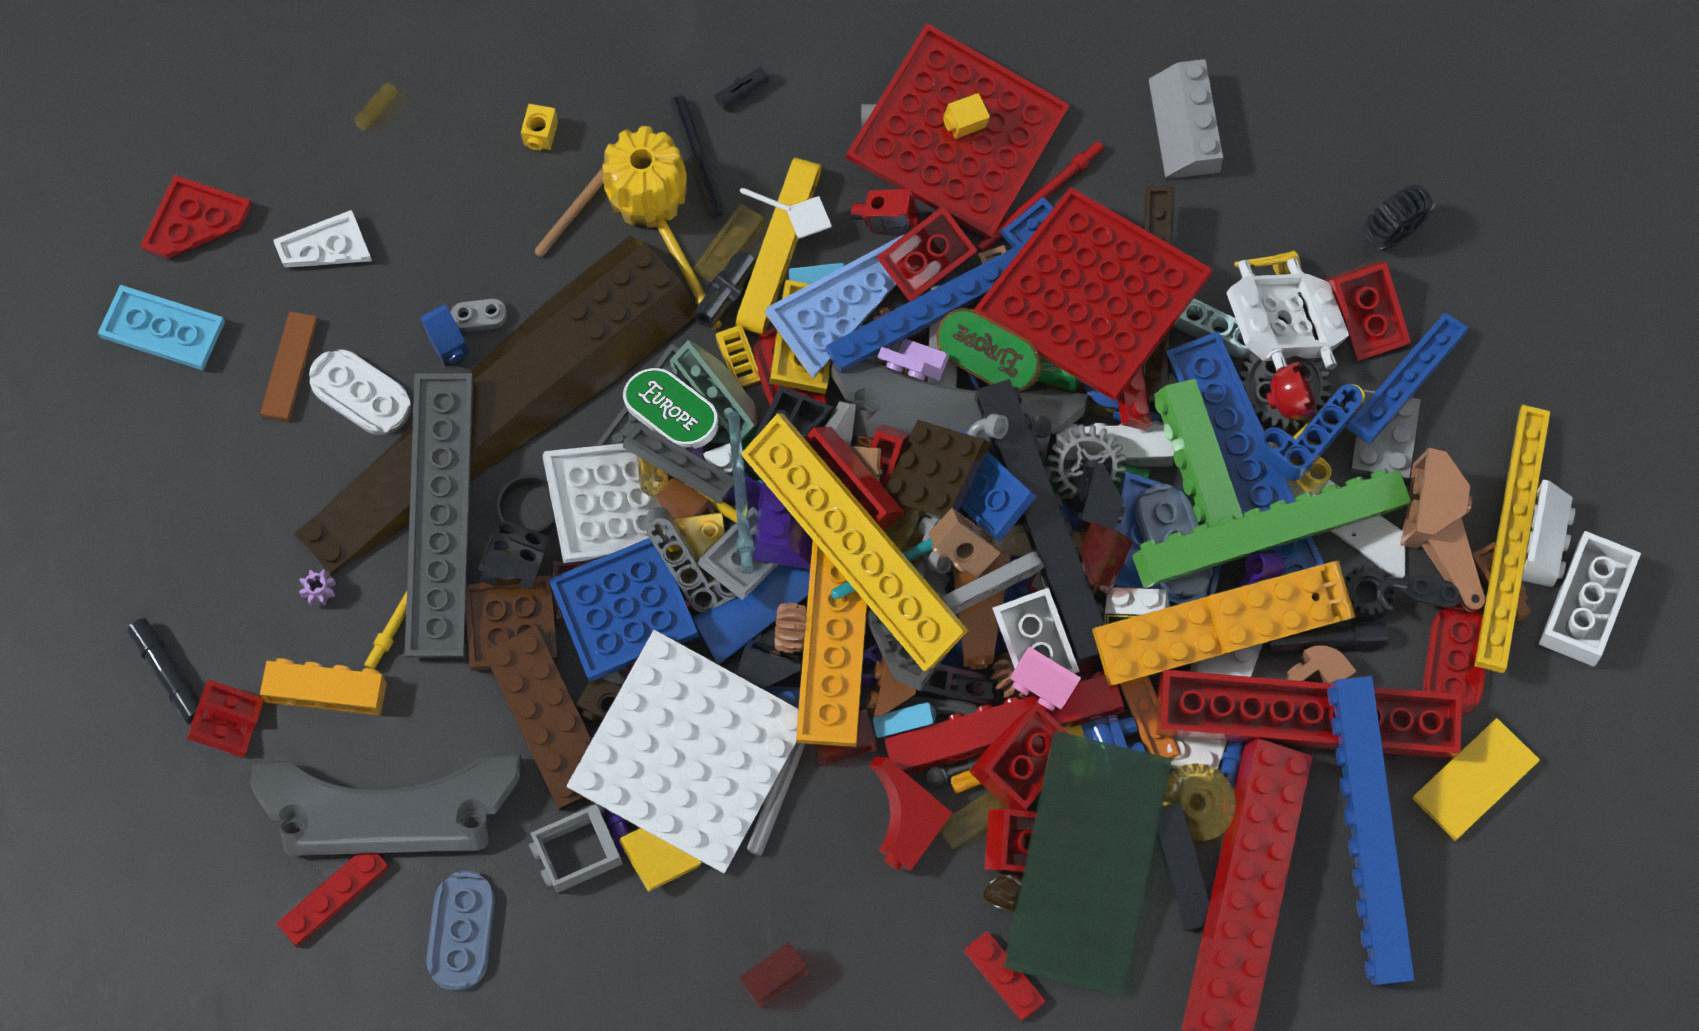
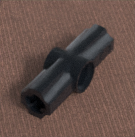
(724, 289)

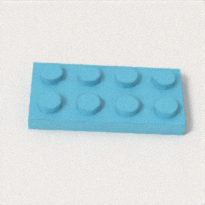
(161, 327)

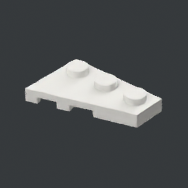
(324, 243)

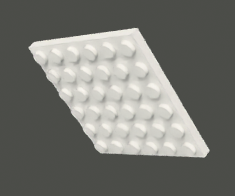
(687, 751)

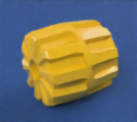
(644, 176)

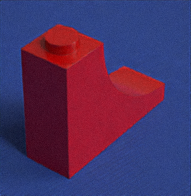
(913, 816)

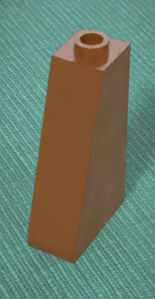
(980, 641)

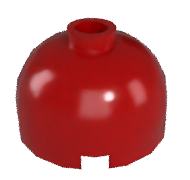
(1292, 393)

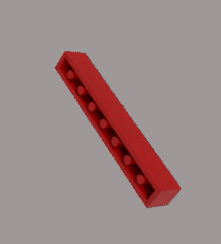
(972, 734)

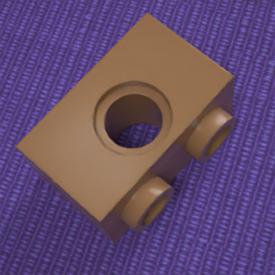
(956, 530)

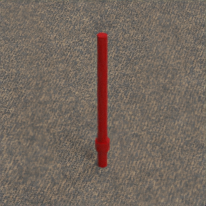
(1078, 163)

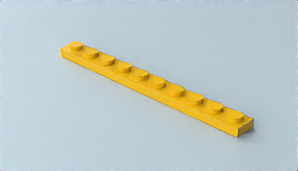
(1512, 539)

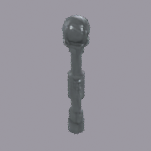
(938, 775)

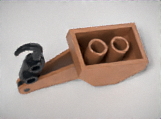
(1434, 521)

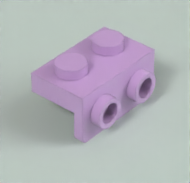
(916, 358)

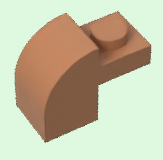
(1323, 664)

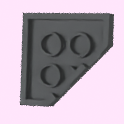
(899, 661)

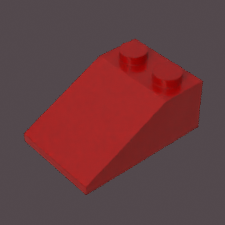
(926, 253)
(1370, 310)
(1018, 758)
(1008, 839)

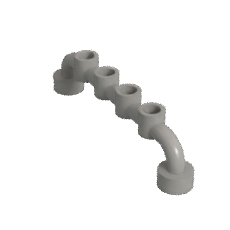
(994, 426)

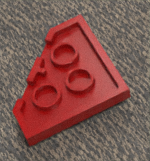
(193, 216)

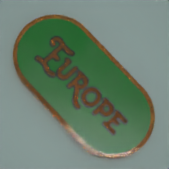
(988, 349)

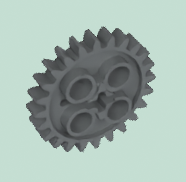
(1257, 370)

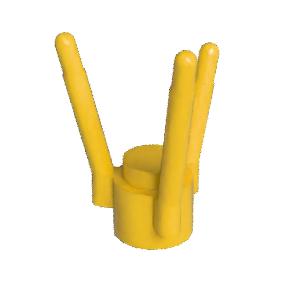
(1278, 262)

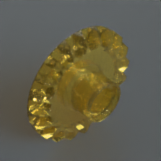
(1195, 779)

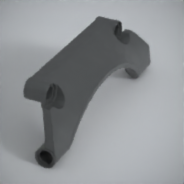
(900, 401)
(416, 818)

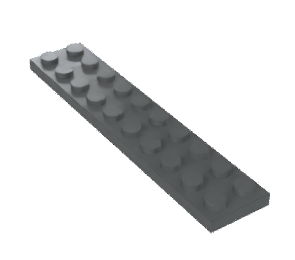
(439, 515)

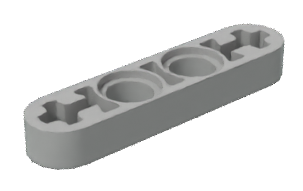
(993, 582)

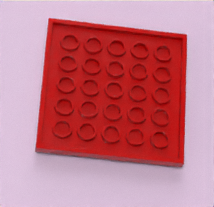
(967, 175)
(1094, 292)

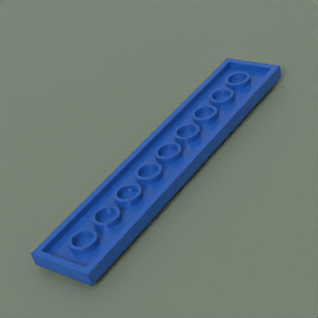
(1238, 437)

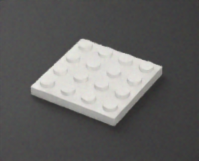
(597, 500)

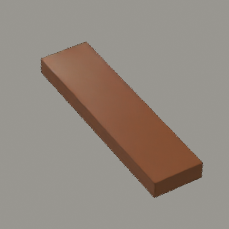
(289, 366)

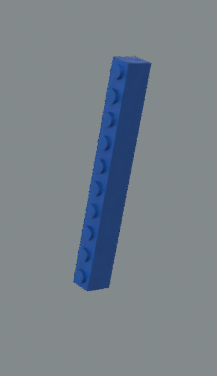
(1371, 831)

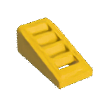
(736, 340)

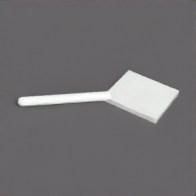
(806, 217)

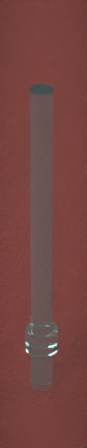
(745, 542)

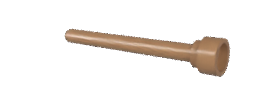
(570, 214)

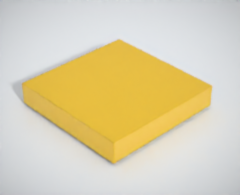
(656, 859)

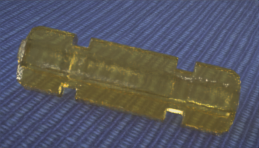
(375, 106)

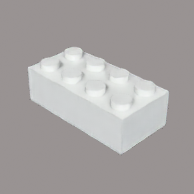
(1589, 598)

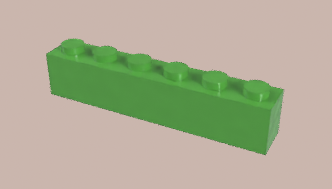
(1197, 452)

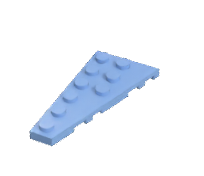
(831, 308)

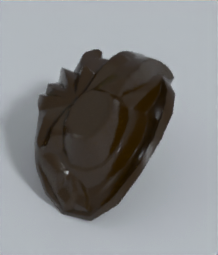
(1004, 891)

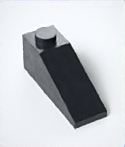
(963, 685)

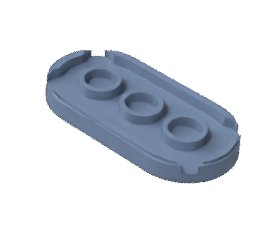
(1165, 512)
(460, 931)

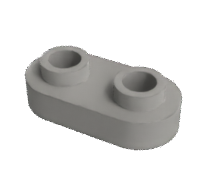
(478, 318)

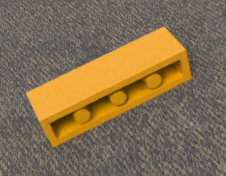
(323, 687)

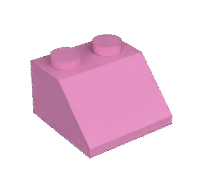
(1044, 679)

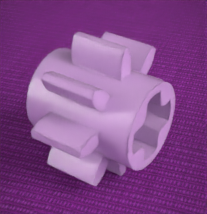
(319, 595)

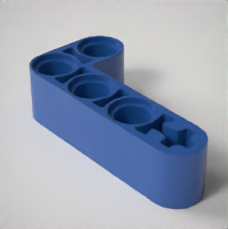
(1317, 430)

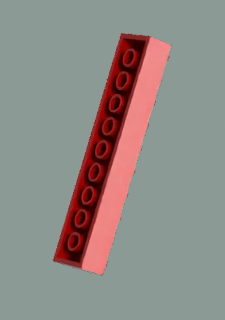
(1300, 713)
(1248, 889)

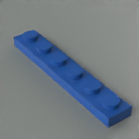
(1407, 378)

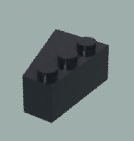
(800, 411)

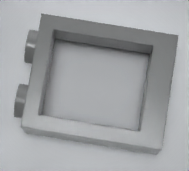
(564, 826)

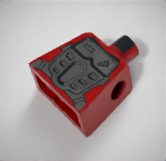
(888, 211)

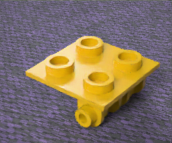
(700, 532)

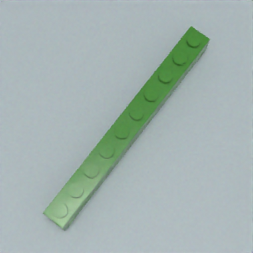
(1270, 528)

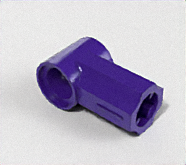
(1262, 567)

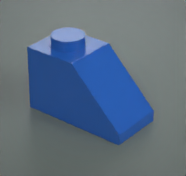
(445, 335)

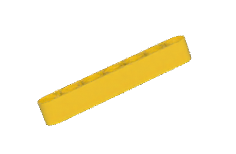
(777, 248)

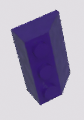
(779, 535)

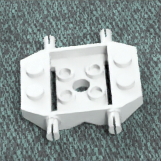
(1263, 298)

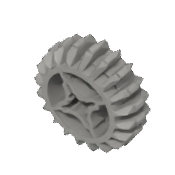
(1098, 456)

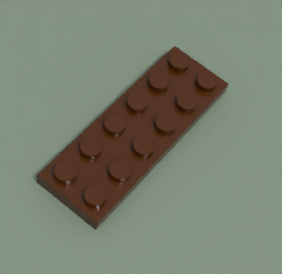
(541, 709)

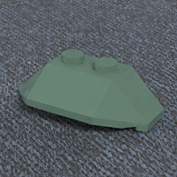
(717, 385)

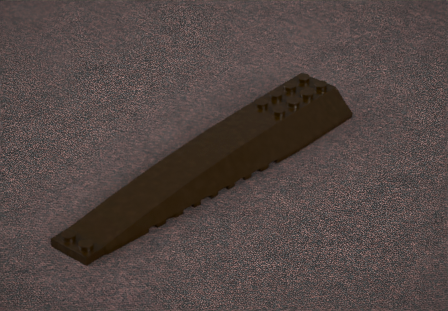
(537, 375)

